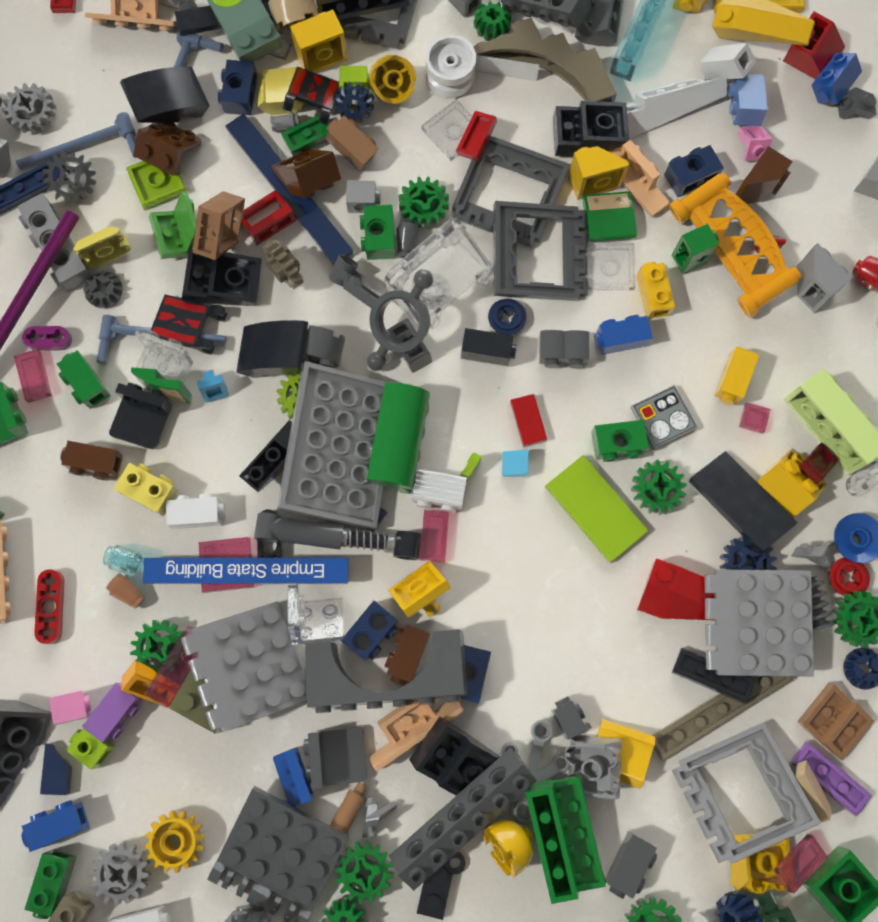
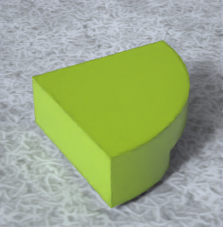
(470, 468)

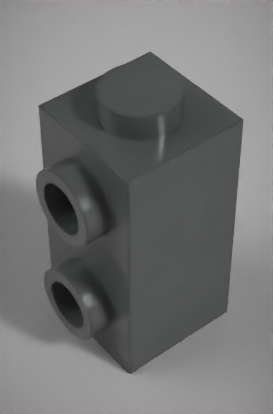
(630, 866)

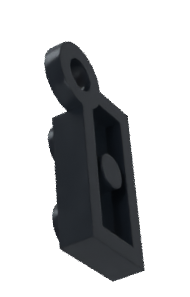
(437, 887)

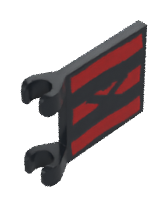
(312, 90)
(185, 321)

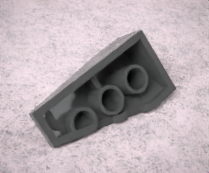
(20, 732)

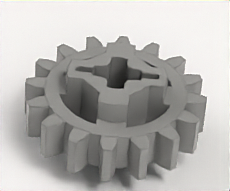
(18, 113)
(128, 880)

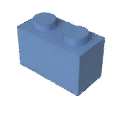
(748, 100)

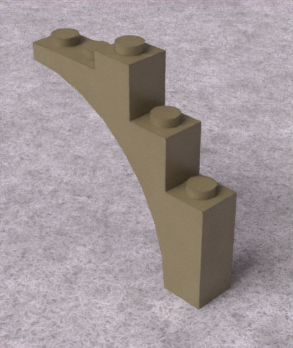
(554, 55)

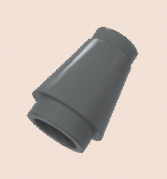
(406, 238)

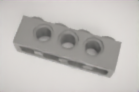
(38, 211)

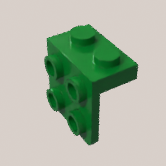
(11, 417)

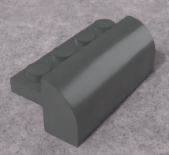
(600, 23)

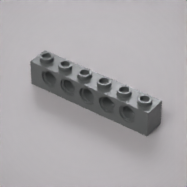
(461, 819)

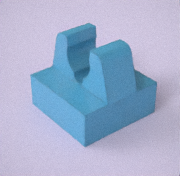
(212, 386)

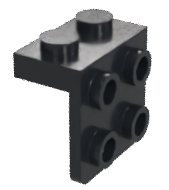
(140, 416)

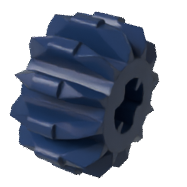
(352, 93)
(737, 908)

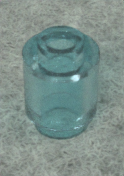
(123, 560)

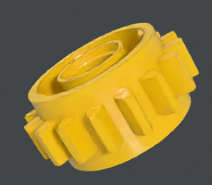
(159, 841)

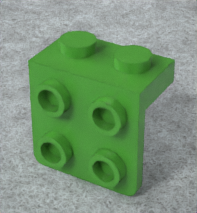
(175, 229)

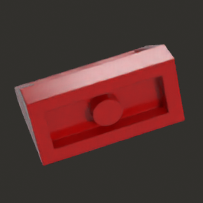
(271, 224)

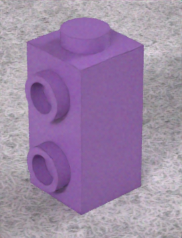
(111, 714)

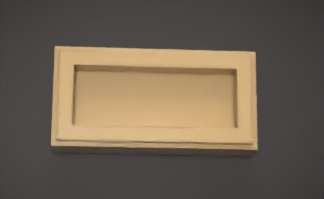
(813, 791)

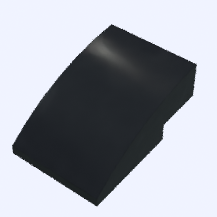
(165, 95)
(590, 126)
(223, 281)
(272, 348)
(451, 756)

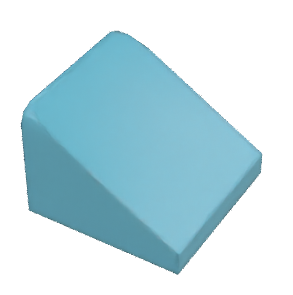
(515, 463)

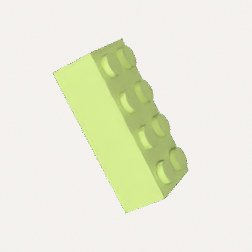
(835, 421)

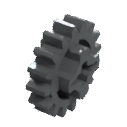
(78, 171)

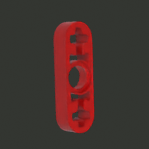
(41, 625)

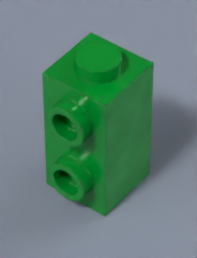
(83, 379)
(50, 883)

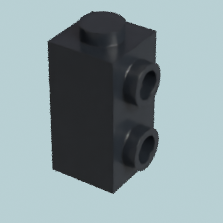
(488, 347)

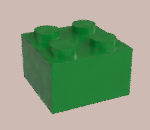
(843, 887)

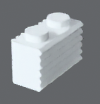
(438, 490)

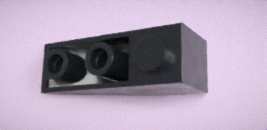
(269, 461)

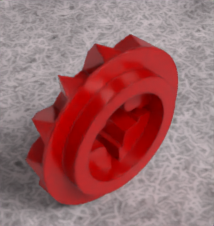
(860, 577)

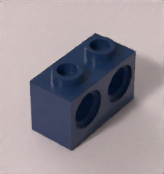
(365, 627)

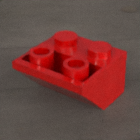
(821, 48)

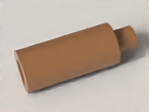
(349, 808)

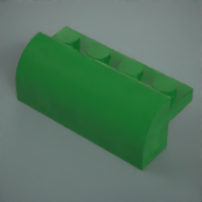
(398, 436)
(565, 838)

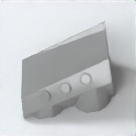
(597, 763)

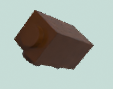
(91, 459)
(406, 659)

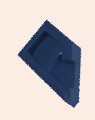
(55, 773)

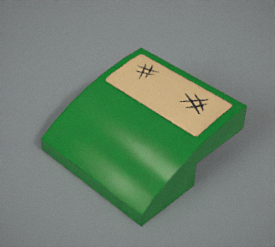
(609, 216)
(153, 380)

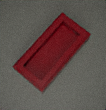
(818, 463)

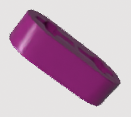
(47, 333)

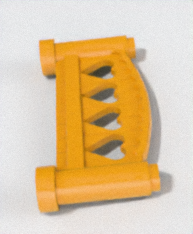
(757, 288)

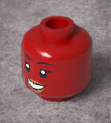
(867, 273)

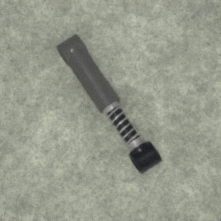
(277, 528)

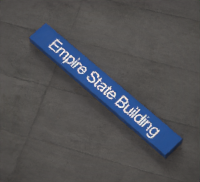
(245, 570)

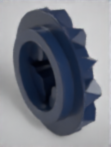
(510, 307)
(854, 673)

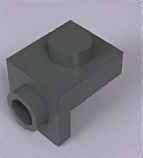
(857, 102)

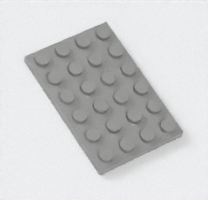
(332, 448)

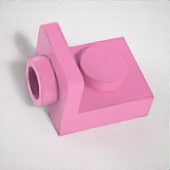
(755, 140)

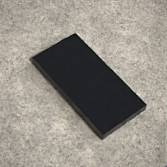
(743, 502)

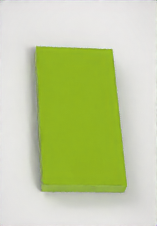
(596, 508)

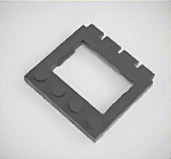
(375, 30)
(520, 161)
(505, 251)

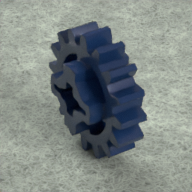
(742, 554)

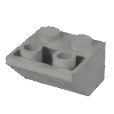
(820, 278)

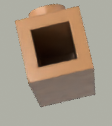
(351, 142)

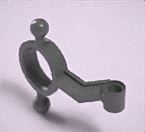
(346, 275)

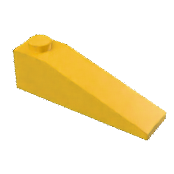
(761, 22)

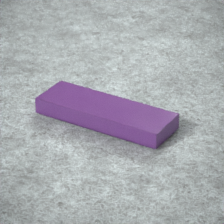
(833, 779)

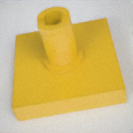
(420, 590)

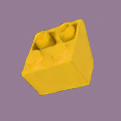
(790, 484)

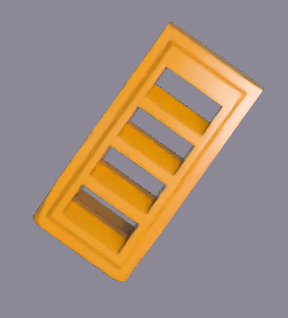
(134, 678)

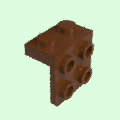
(163, 145)

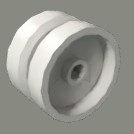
(450, 66)

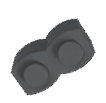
(564, 347)

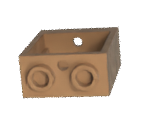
(215, 225)

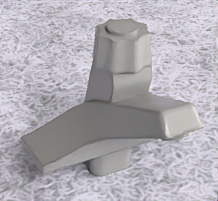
(815, 553)
(374, 816)

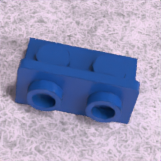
(293, 777)

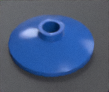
(865, 529)

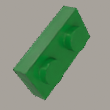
(305, 135)

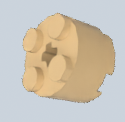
(289, 12)

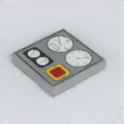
(664, 417)

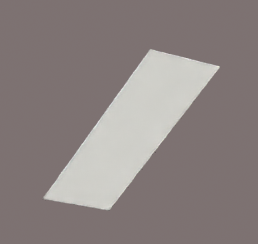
(506, 67)

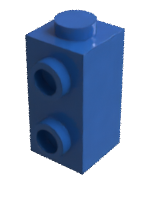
(836, 78)
(623, 335)
(50, 828)

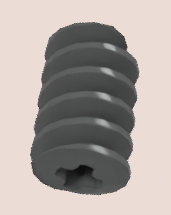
(818, 614)

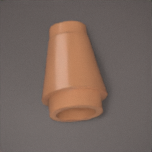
(124, 590)

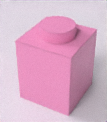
(69, 707)

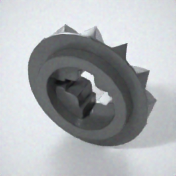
(98, 299)

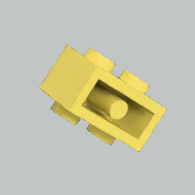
(146, 489)

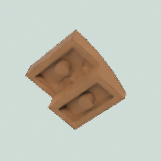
(835, 721)

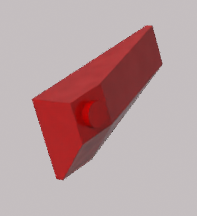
(674, 593)

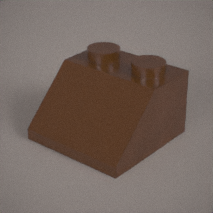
(308, 172)
(765, 177)

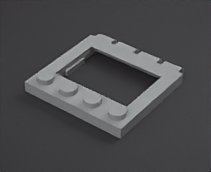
(778, 778)

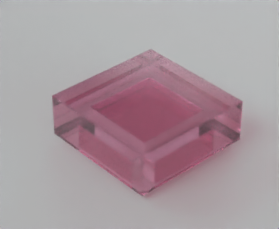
(754, 418)

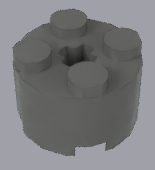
(323, 347)

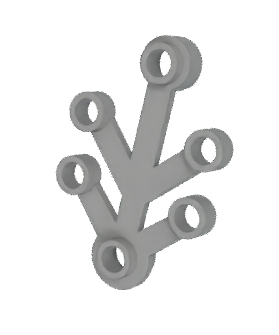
(533, 766)

